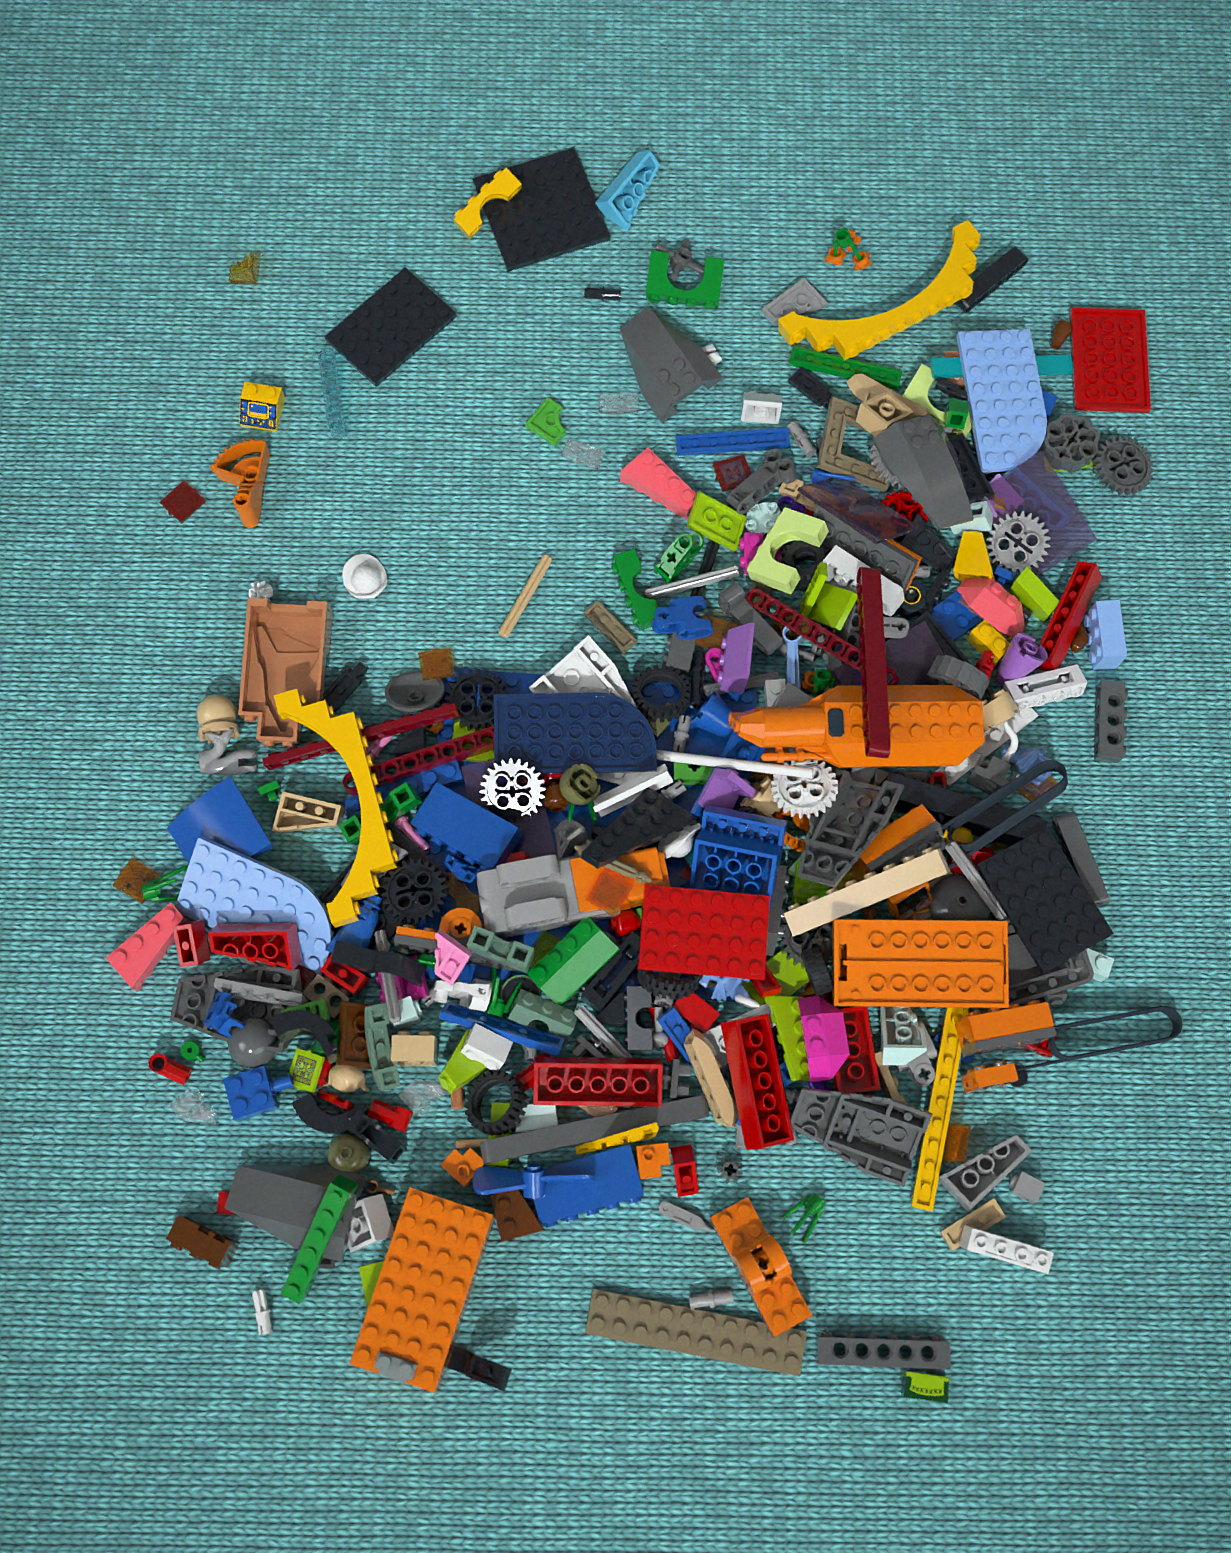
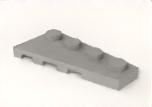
(260, 993)

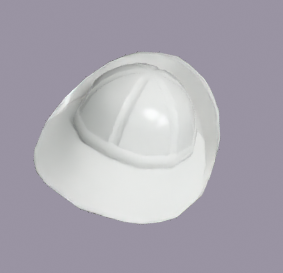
(364, 576)
(678, 843)

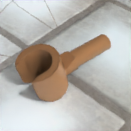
(376, 1188)

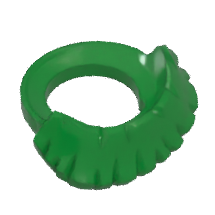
(428, 960)

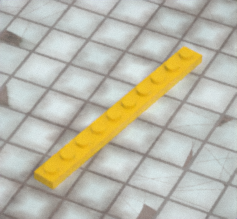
(940, 1107)

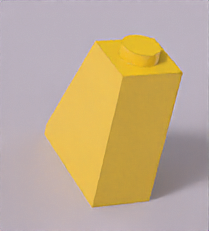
(972, 558)

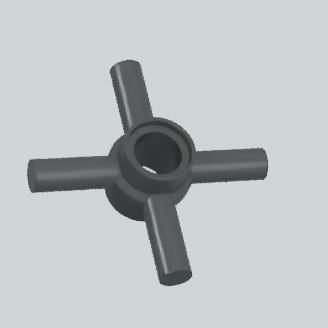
(681, 259)

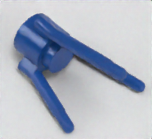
(820, 474)

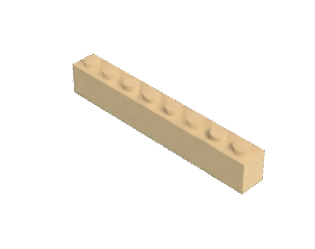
(866, 892)

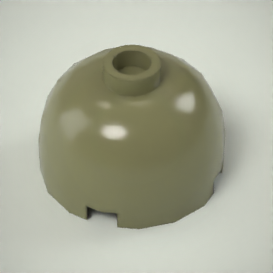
(579, 784)
(349, 1153)

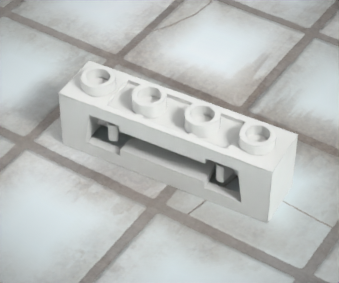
(1046, 687)
(1006, 1249)

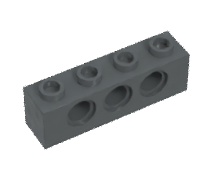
(1103, 749)

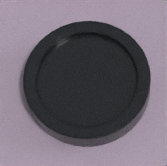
(1022, 1076)

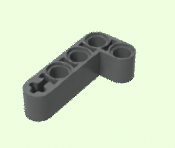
(733, 603)

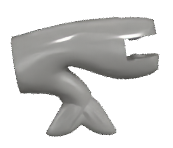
(230, 764)

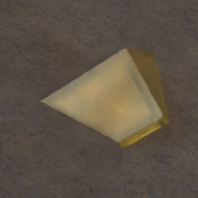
(246, 271)

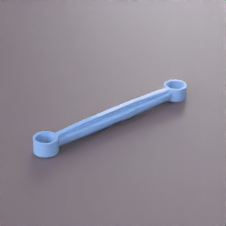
(792, 667)

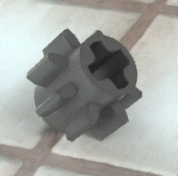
(734, 1167)

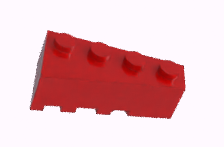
(258, 942)

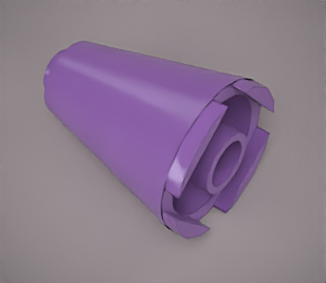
(1020, 659)

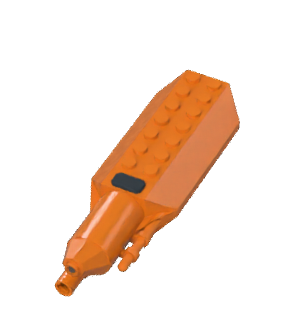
(926, 727)

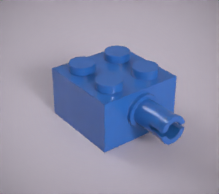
(254, 1092)

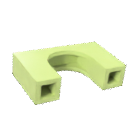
(918, 393)
(788, 527)

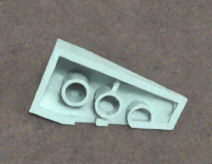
(900, 1035)

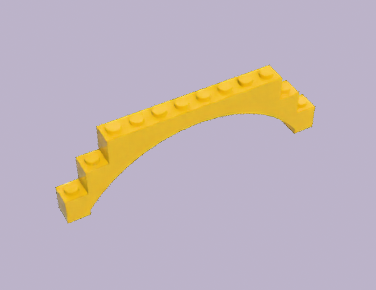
(857, 335)
(374, 848)

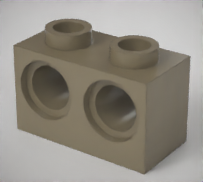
(329, 995)

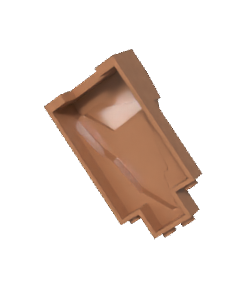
(282, 653)

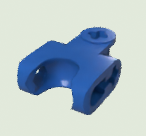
(680, 618)

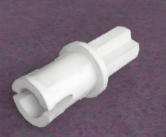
(262, 1312)

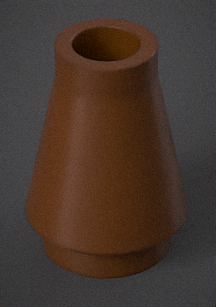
(1060, 334)

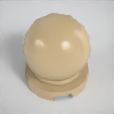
(216, 715)

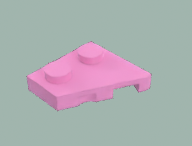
(450, 957)

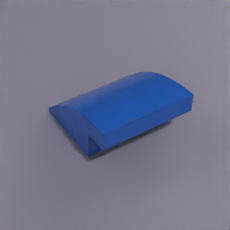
(223, 818)
(737, 852)

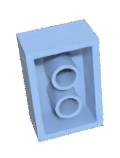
(1105, 635)

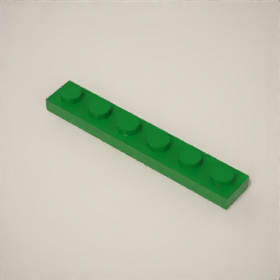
(843, 368)

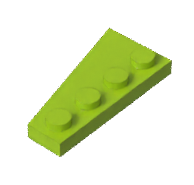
(788, 1023)

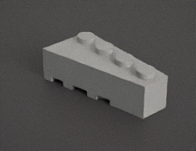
(977, 1177)

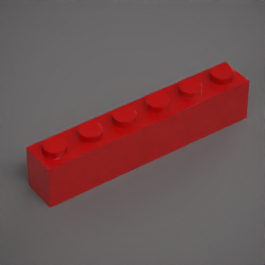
(1069, 614)

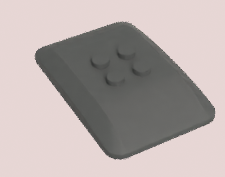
(1028, 983)

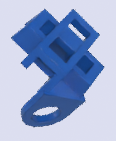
(460, 868)
(216, 1015)

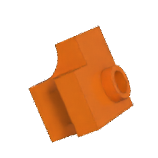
(651, 1158)
(464, 1166)

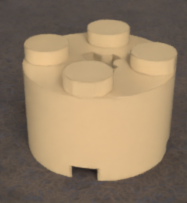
(998, 709)
(762, 799)

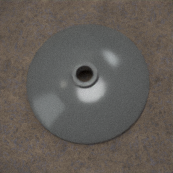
(412, 694)
(946, 900)

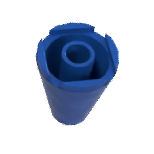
(714, 716)

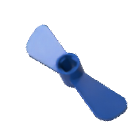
(532, 1180)

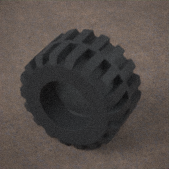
(803, 551)

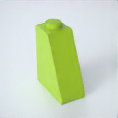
(1034, 595)
(459, 1068)

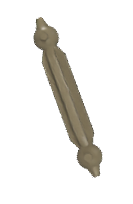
(622, 868)

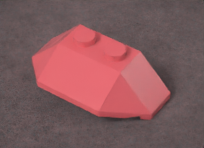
(993, 604)

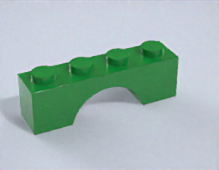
(627, 568)
(396, 804)

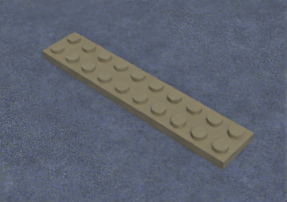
(694, 1332)

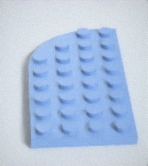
(1003, 396)
(237, 889)

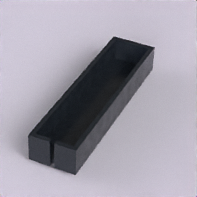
(948, 804)

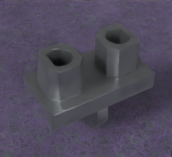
(584, 1046)
(679, 1069)

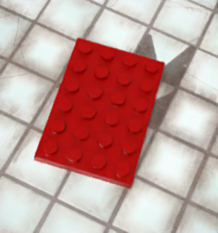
(1110, 360)
(704, 932)

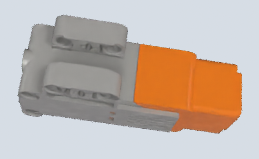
(552, 891)

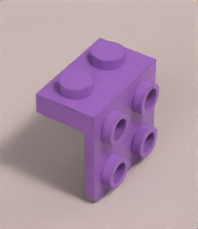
(725, 789)

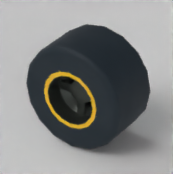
(916, 598)

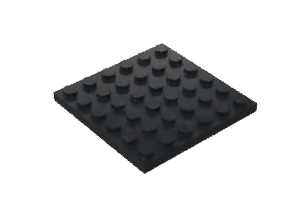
(549, 213)

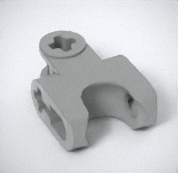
(921, 1063)

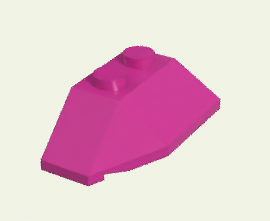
(823, 1037)

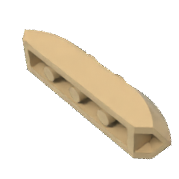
(867, 388)
(710, 1078)

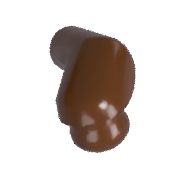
(1080, 640)

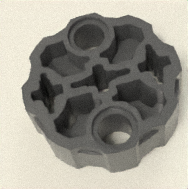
(1066, 429)
(951, 671)

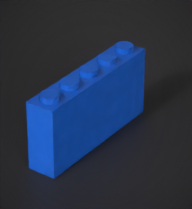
(466, 828)
(614, 1183)

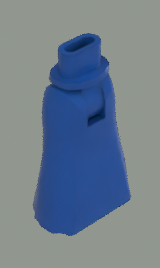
(361, 931)

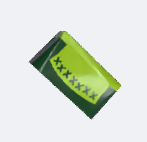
(925, 1387)

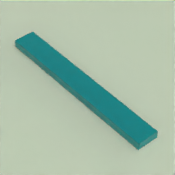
(1045, 364)

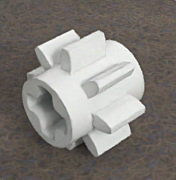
(261, 590)

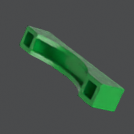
(322, 1228)

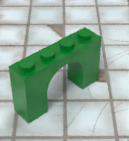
(661, 290)

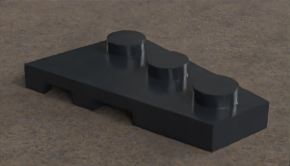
(928, 546)

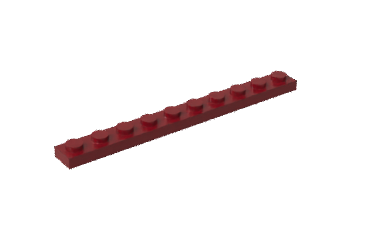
(372, 733)

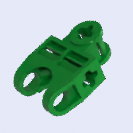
(678, 556)

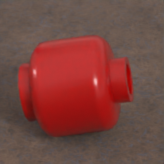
(624, 923)

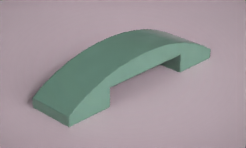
(379, 1048)

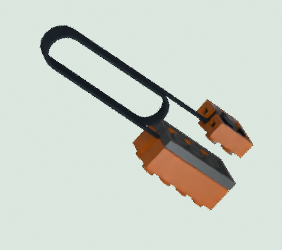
(921, 831)
(1029, 1025)

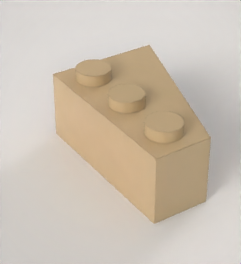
(305, 813)

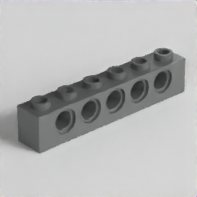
(938, 1359)

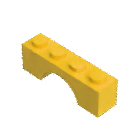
(503, 187)

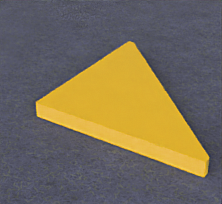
(638, 1134)

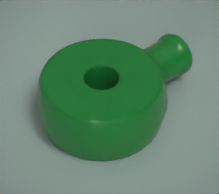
(195, 1054)

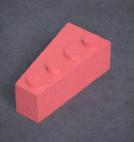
(655, 479)
(146, 947)

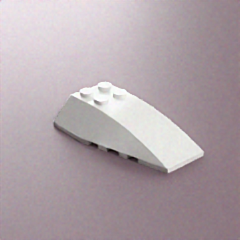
(582, 672)

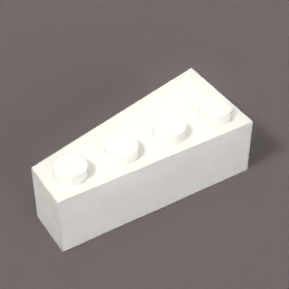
(842, 573)

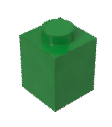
(956, 413)

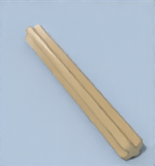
(525, 596)

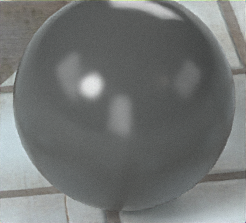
(249, 1043)

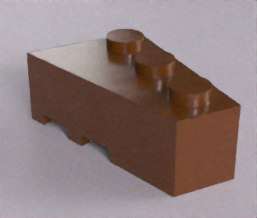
(514, 1216)
(202, 1242)

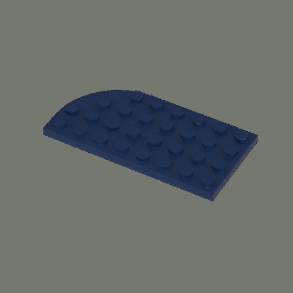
(572, 730)

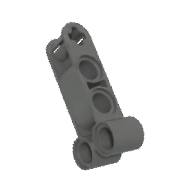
(762, 481)

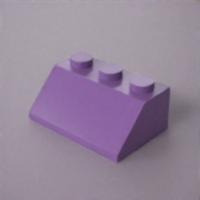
(736, 658)

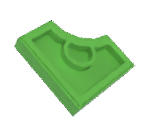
(546, 422)

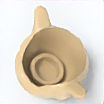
(347, 1079)

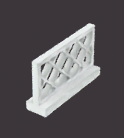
(631, 790)

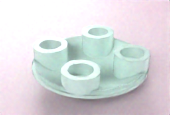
(762, 517)

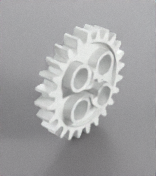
(806, 802)

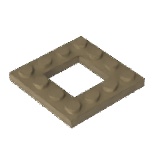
(830, 454)

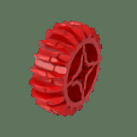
(904, 505)

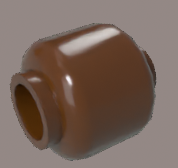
(553, 798)

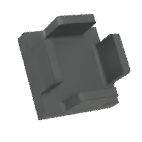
(991, 777)

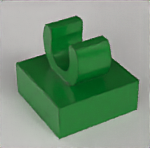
(269, 788)

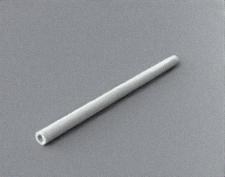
(736, 764)

